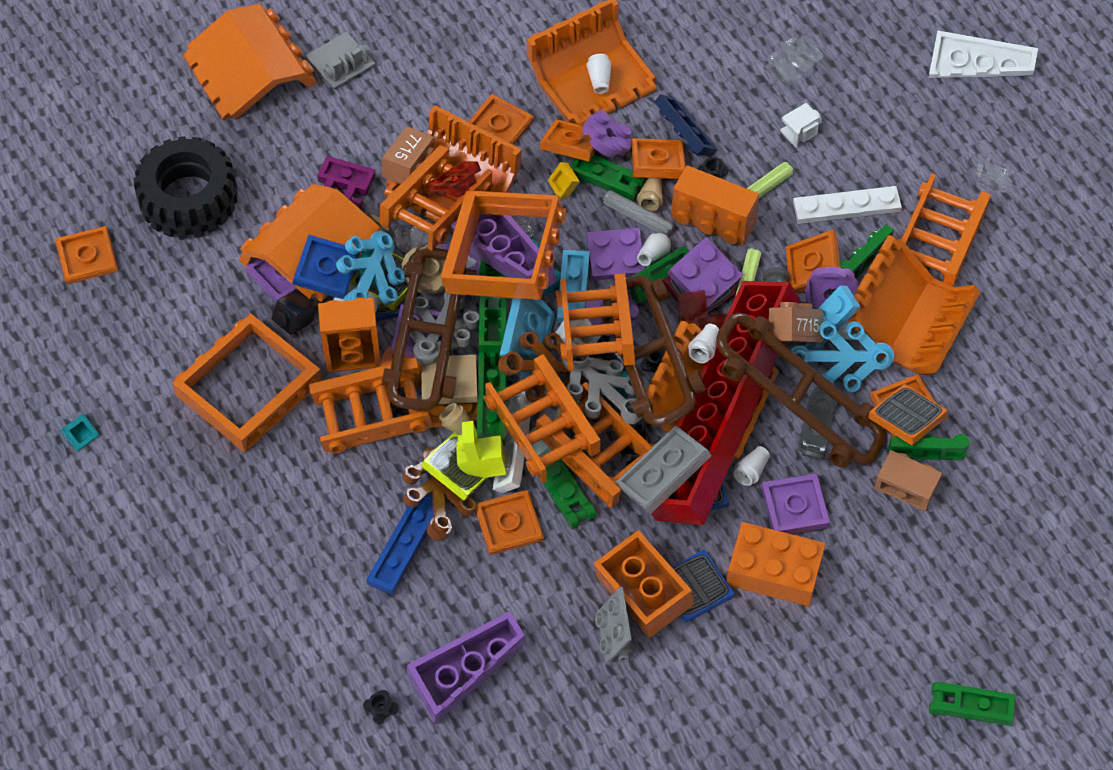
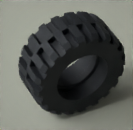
(191, 213)

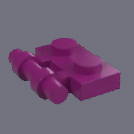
(347, 176)

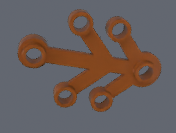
(518, 364)
(440, 524)

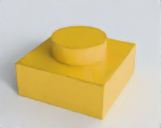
(563, 180)

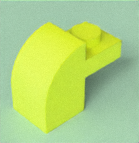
(480, 456)

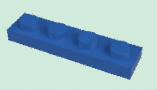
(401, 547)

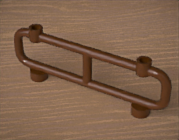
(737, 366)
(689, 383)
(443, 385)

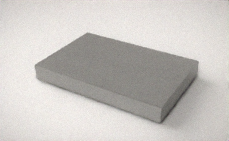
(663, 469)

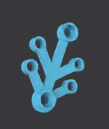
(382, 247)
(847, 354)

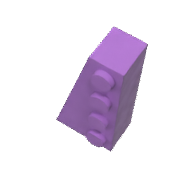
(505, 247)
(462, 665)

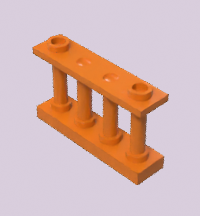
(410, 192)
(966, 228)
(620, 327)
(354, 386)
(556, 395)
(590, 468)

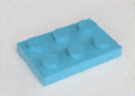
(524, 317)

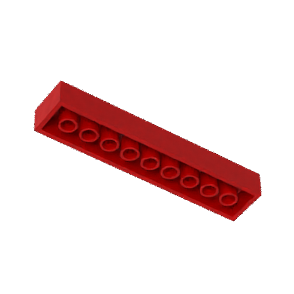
(726, 406)

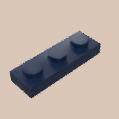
(685, 126)

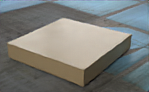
(466, 383)

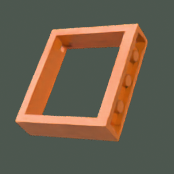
(502, 204)
(272, 411)

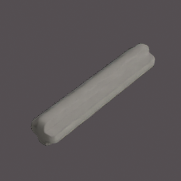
(638, 213)

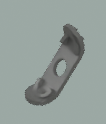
(823, 408)

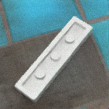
(847, 204)
(514, 456)

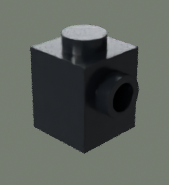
(294, 311)

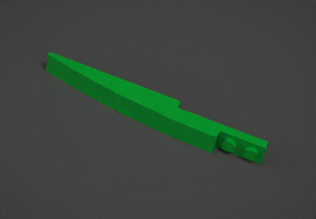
(491, 335)

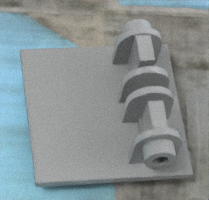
(340, 60)
(614, 628)

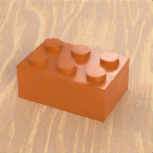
(714, 205)
(349, 334)
(775, 564)
(650, 585)

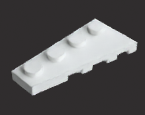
(978, 57)

